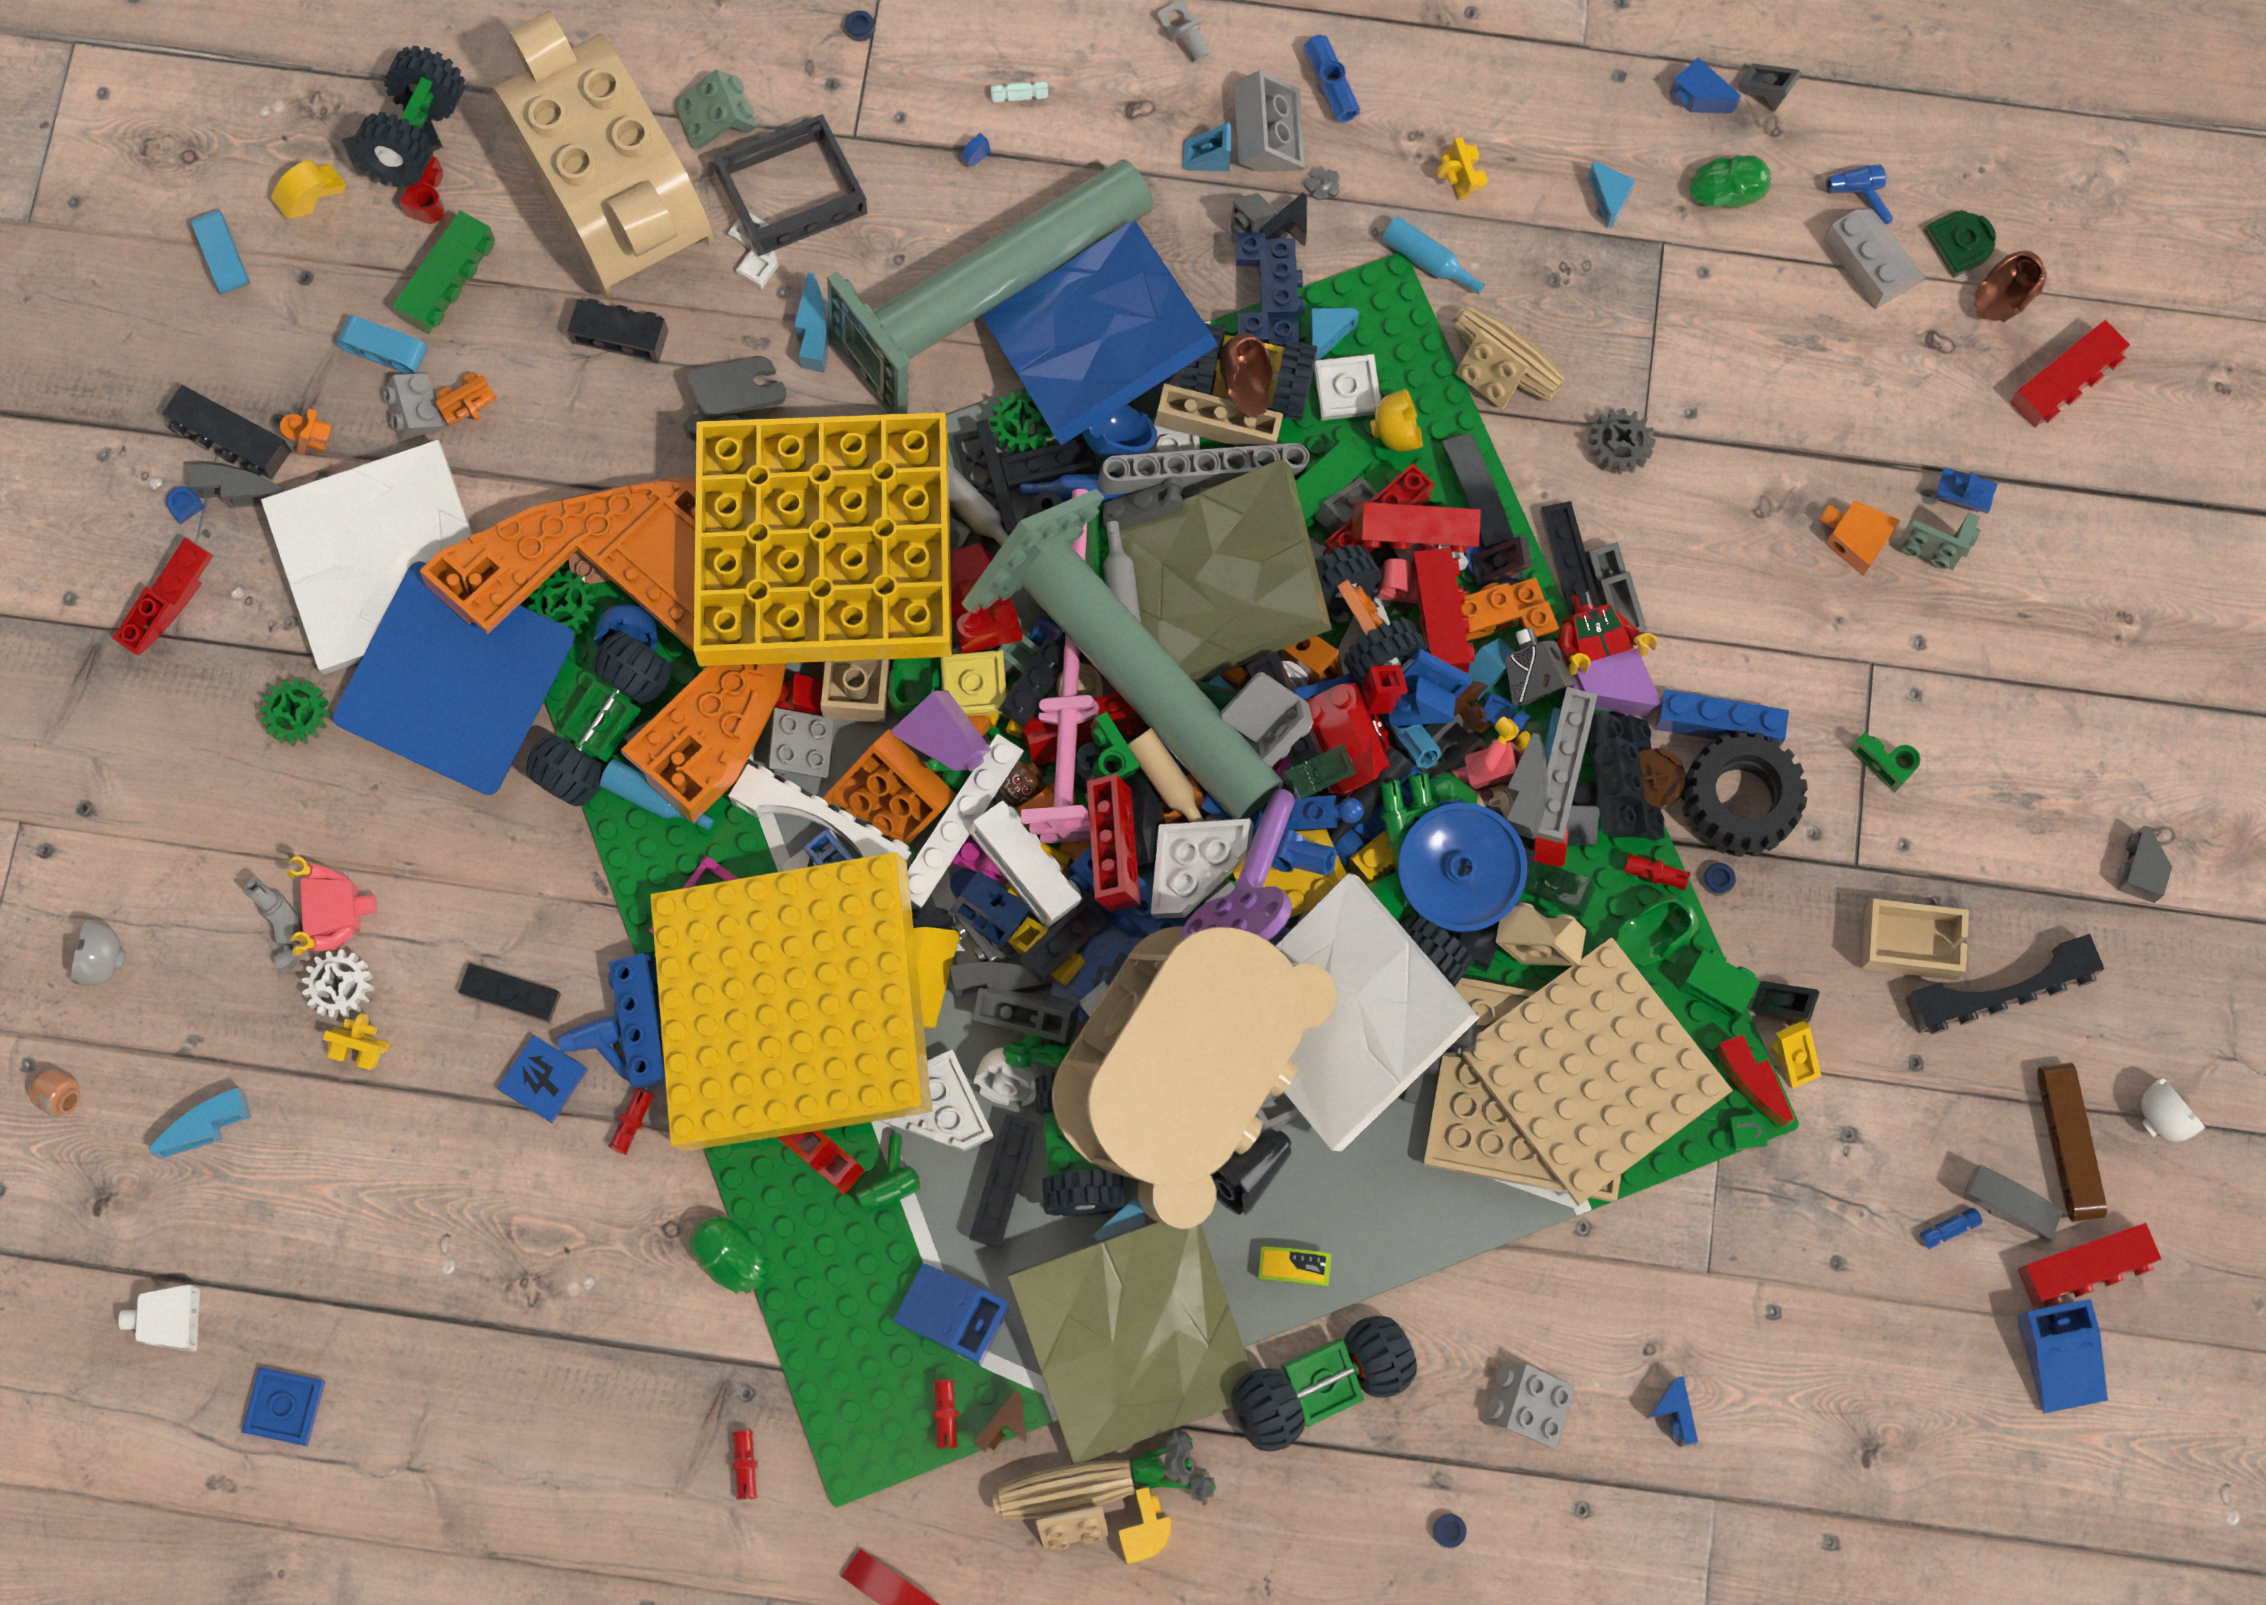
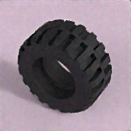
(1767, 763)

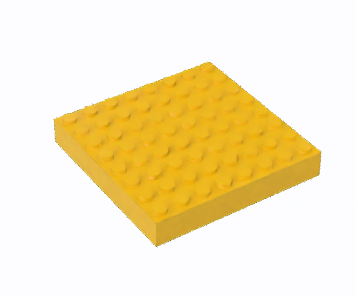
(822, 539)
(790, 1003)

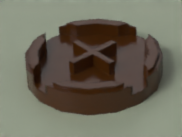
(1662, 777)

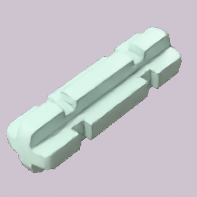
(1019, 91)

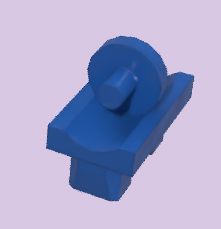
(1966, 490)

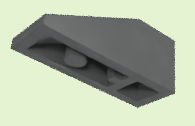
(1028, 1013)

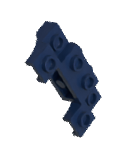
(1278, 288)

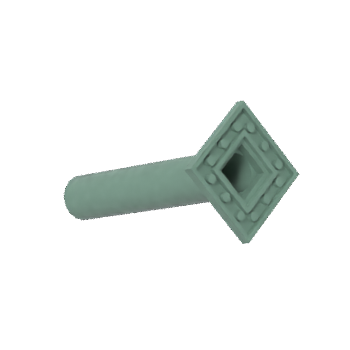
(890, 335)
(1044, 563)

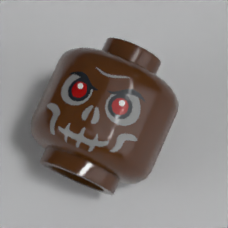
(1022, 783)

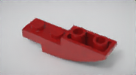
(165, 600)

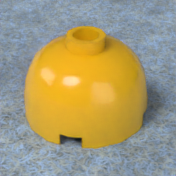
(1397, 422)

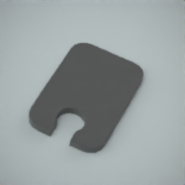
(731, 388)

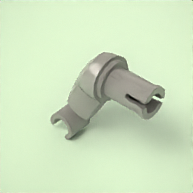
(281, 915)

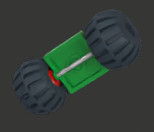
(599, 719)
(1322, 1382)

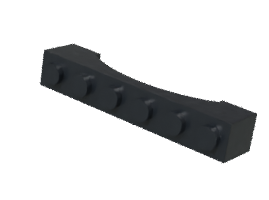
(1939, 1006)

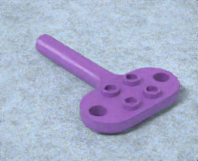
(1250, 904)

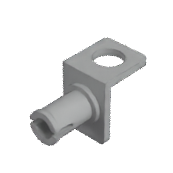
(1187, 31)

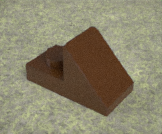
(1471, 712)
(1009, 1416)

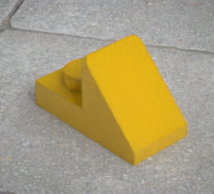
(1796, 1054)

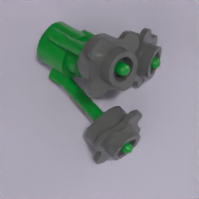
(1176, 1465)

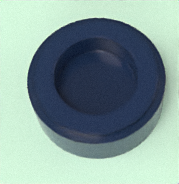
(859, 26)
(1719, 879)
(1449, 1531)

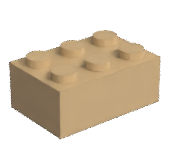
(1915, 939)

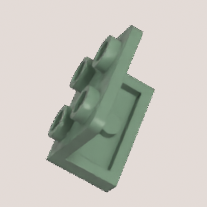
(714, 107)
(1938, 547)

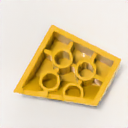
(1304, 887)
(934, 957)

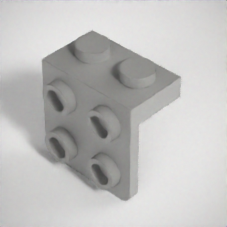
(1269, 716)
(1529, 1403)

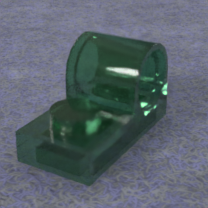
(1318, 772)
(1565, 889)

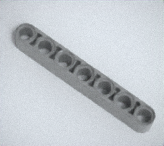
(1187, 464)

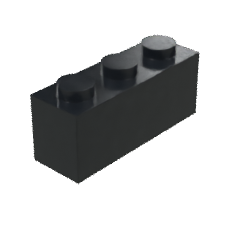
(618, 330)

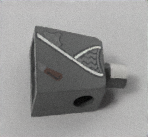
(1536, 669)

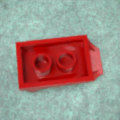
(981, 627)
(1343, 718)

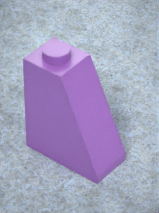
(1621, 684)
(943, 732)

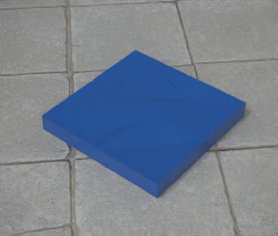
(1099, 331)

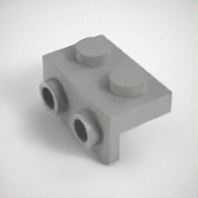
(411, 405)

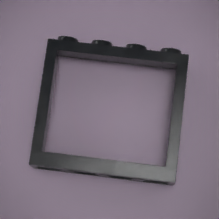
(807, 222)

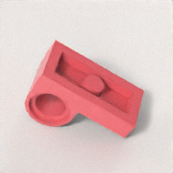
(1397, 581)

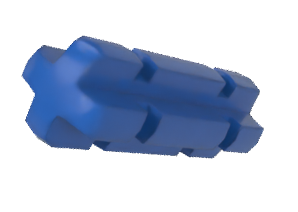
(1951, 1228)

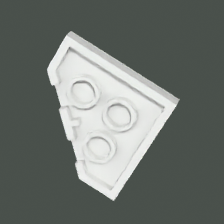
(1195, 861)
(955, 1111)

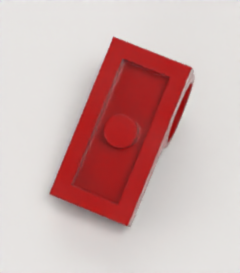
(424, 192)

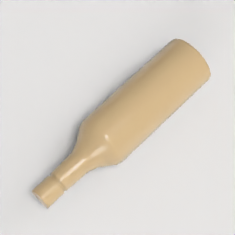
(1165, 774)

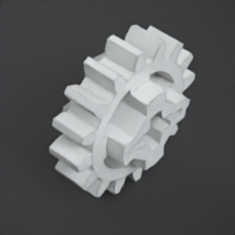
(324, 986)

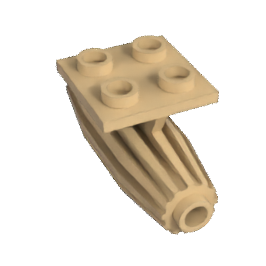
(1503, 359)
(1066, 1500)

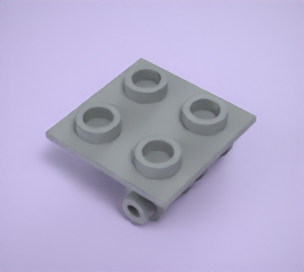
(800, 744)

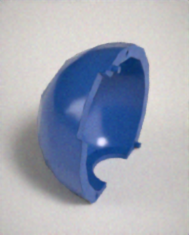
(1121, 434)

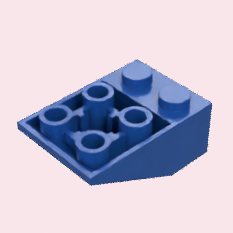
(952, 1313)
(2065, 1355)

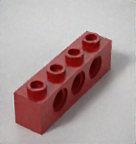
(1113, 843)

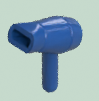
(1863, 180)
(595, 1034)

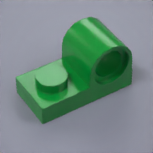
(1116, 749)
(1884, 765)

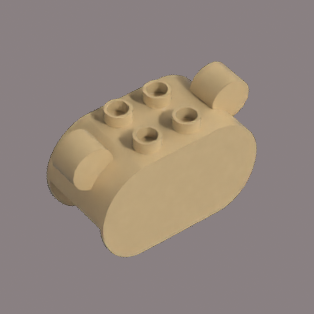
(598, 153)
(1185, 1060)

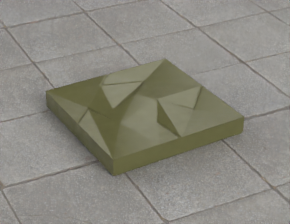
(1229, 574)
(1131, 1336)

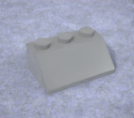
(1268, 123)
(1872, 256)

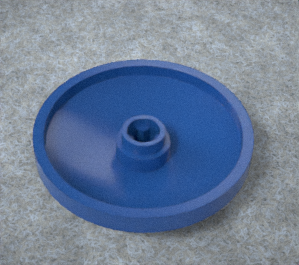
(1462, 867)

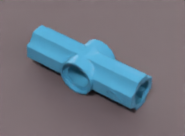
(1415, 742)

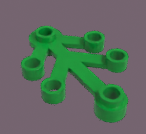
(1022, 1053)

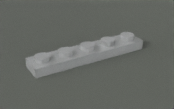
(1566, 761)

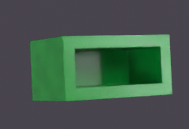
(1721, 983)

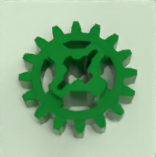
(1009, 421)
(567, 593)
(308, 711)

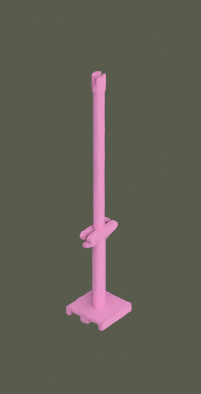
(1063, 820)

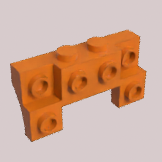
(1505, 606)

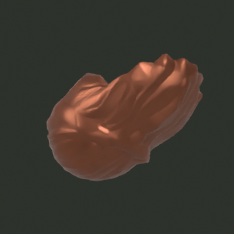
(2010, 286)
(1247, 373)

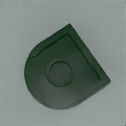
(1962, 240)

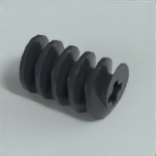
(1084, 761)

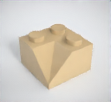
(855, 690)
(1541, 939)

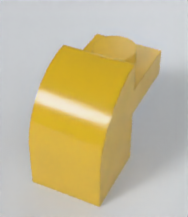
(303, 186)
(1029, 934)
(1149, 1538)

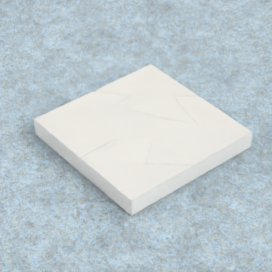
(354, 540)
(1388, 1016)

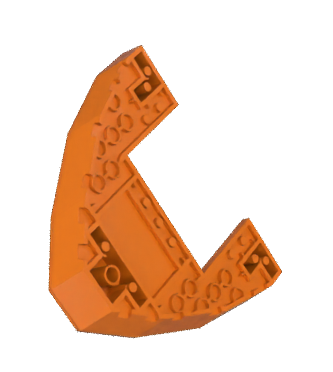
(647, 547)

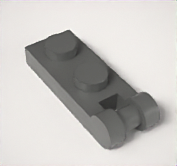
(1145, 504)

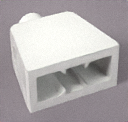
(165, 1318)

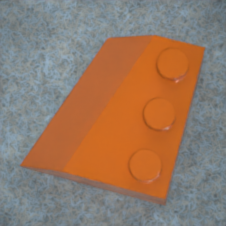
(891, 790)

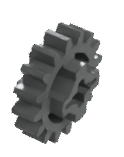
(1622, 453)

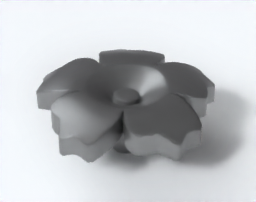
(1322, 183)

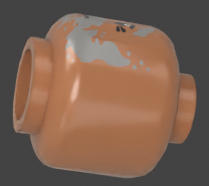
(54, 1093)

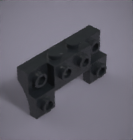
(1619, 777)

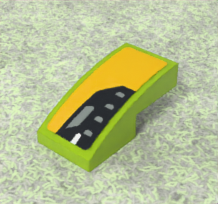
(1295, 1266)

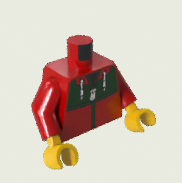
(1598, 634)

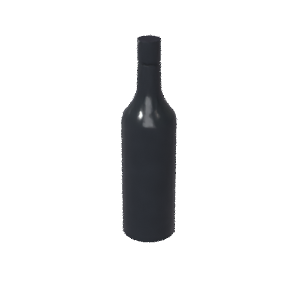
(1370, 793)

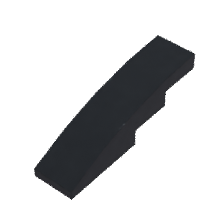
(1477, 489)

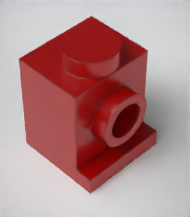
(1383, 688)

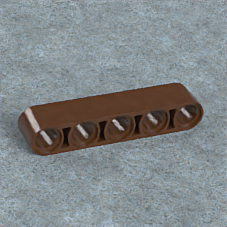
(2071, 1142)

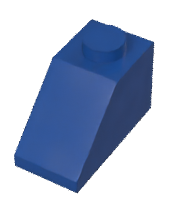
(1703, 90)

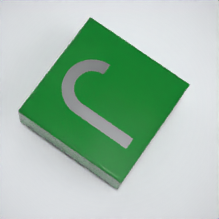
(1748, 1132)

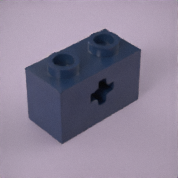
(990, 909)

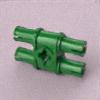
(1398, 817)

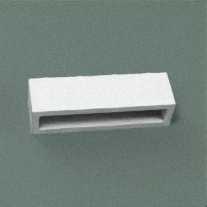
(1025, 864)

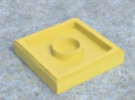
(976, 681)

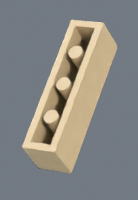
(1215, 418)

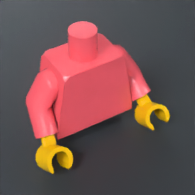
(1497, 762)
(328, 907)

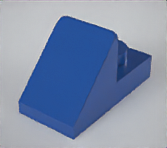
(1426, 706)
(1676, 1403)

